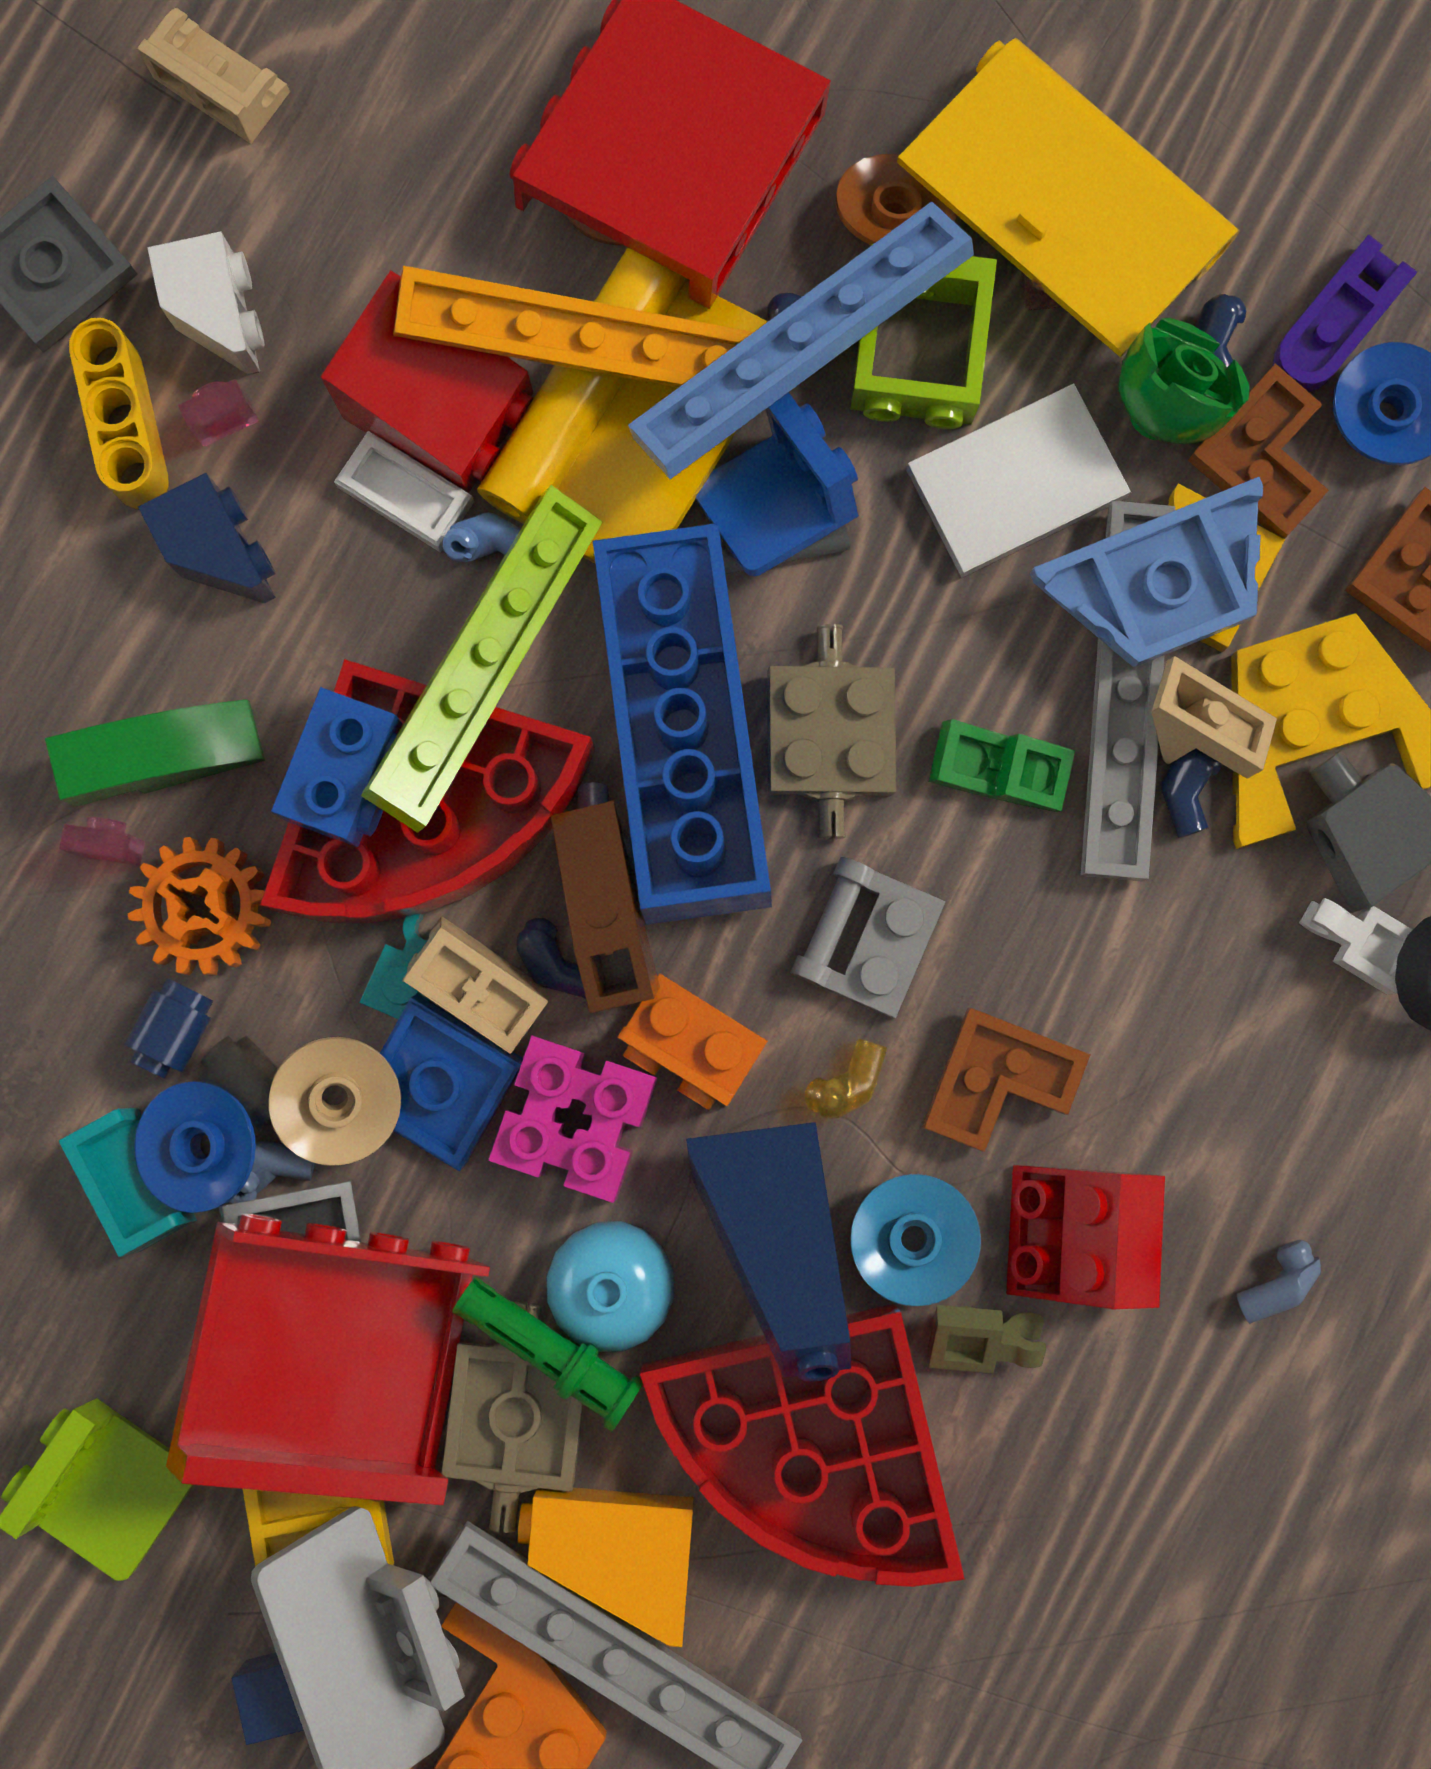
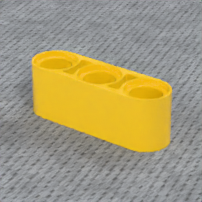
(103, 390)

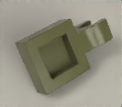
(977, 1338)

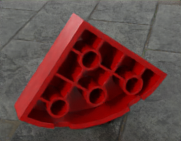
(480, 830)
(815, 1468)

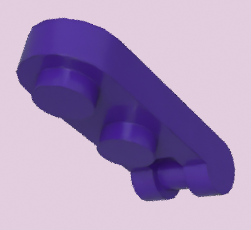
(1341, 316)

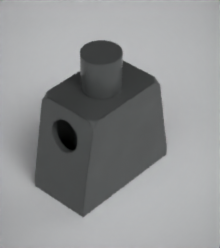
(1372, 830)

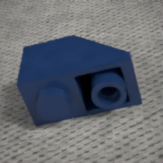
(203, 540)

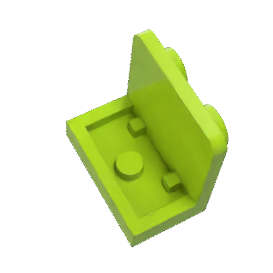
(96, 1489)

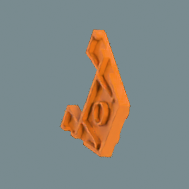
(524, 1711)

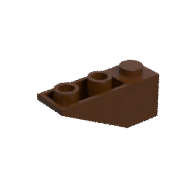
(603, 908)

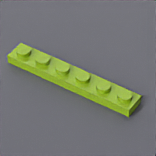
(482, 660)

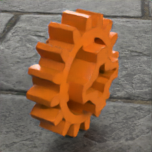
(183, 925)

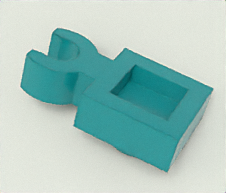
(386, 986)

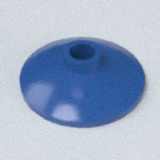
(1392, 375)
(171, 1153)

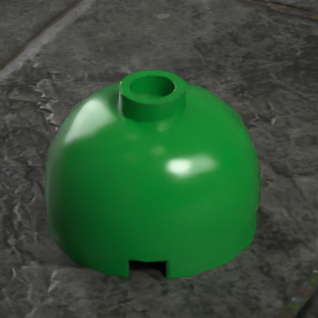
(1178, 385)

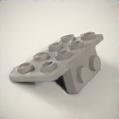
(358, 1647)

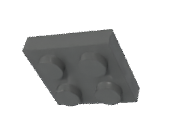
(55, 264)

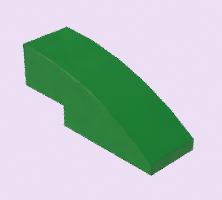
(153, 751)

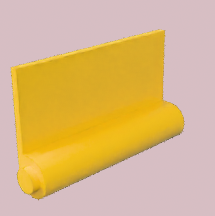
(1067, 195)
(580, 432)

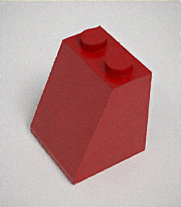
(426, 397)

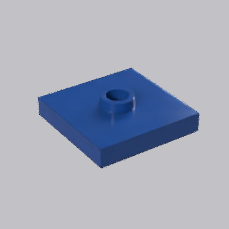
(446, 1080)

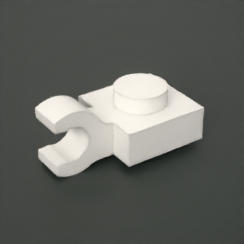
(1367, 941)

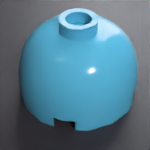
(610, 1286)

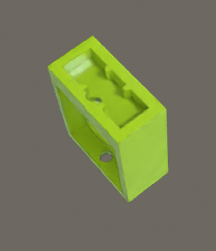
(938, 404)

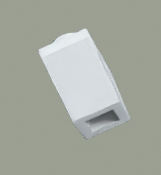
(203, 296)

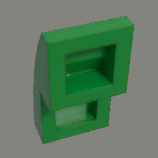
(1002, 766)

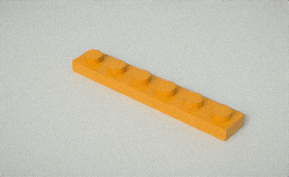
(556, 328)

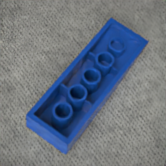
(681, 725)

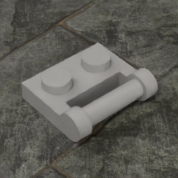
(887, 947)

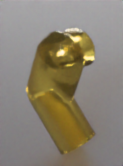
(851, 1088)

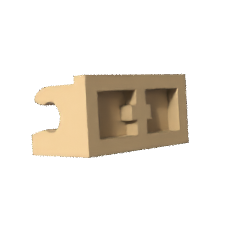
(212, 75)
(476, 985)

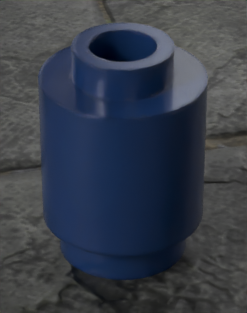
(169, 1028)

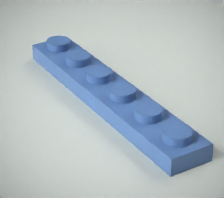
(801, 339)

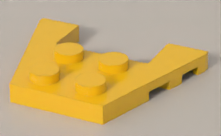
(1327, 692)

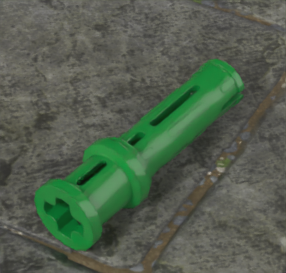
(573, 1368)

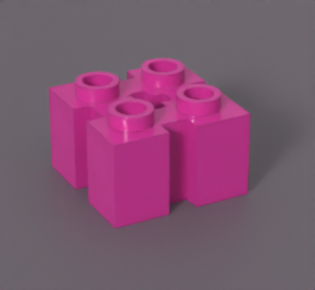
(537, 1138)

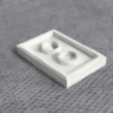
(1017, 480)

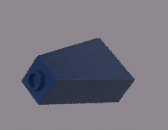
(777, 1230)

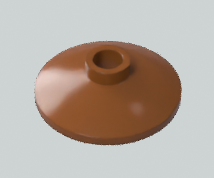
(880, 196)

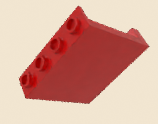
(672, 138)
(321, 1363)

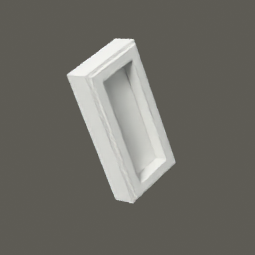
(403, 490)

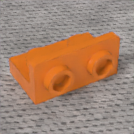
(692, 1042)

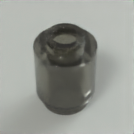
(244, 1073)

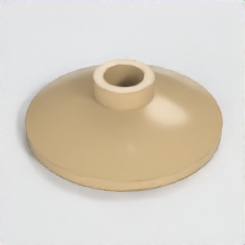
(341, 1131)

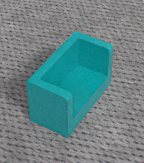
(108, 1172)

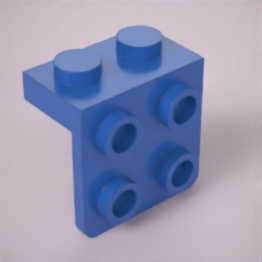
(781, 491)

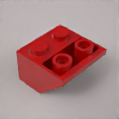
(1086, 1237)

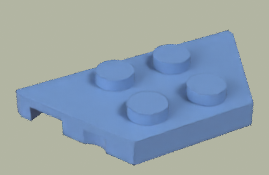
(1165, 577)

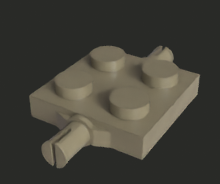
(831, 731)
(509, 1427)

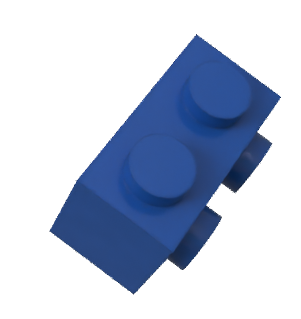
(334, 765)

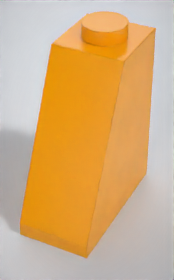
(616, 1552)

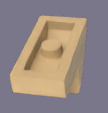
(1207, 716)

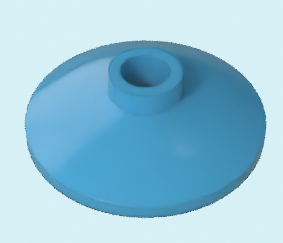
(939, 1264)

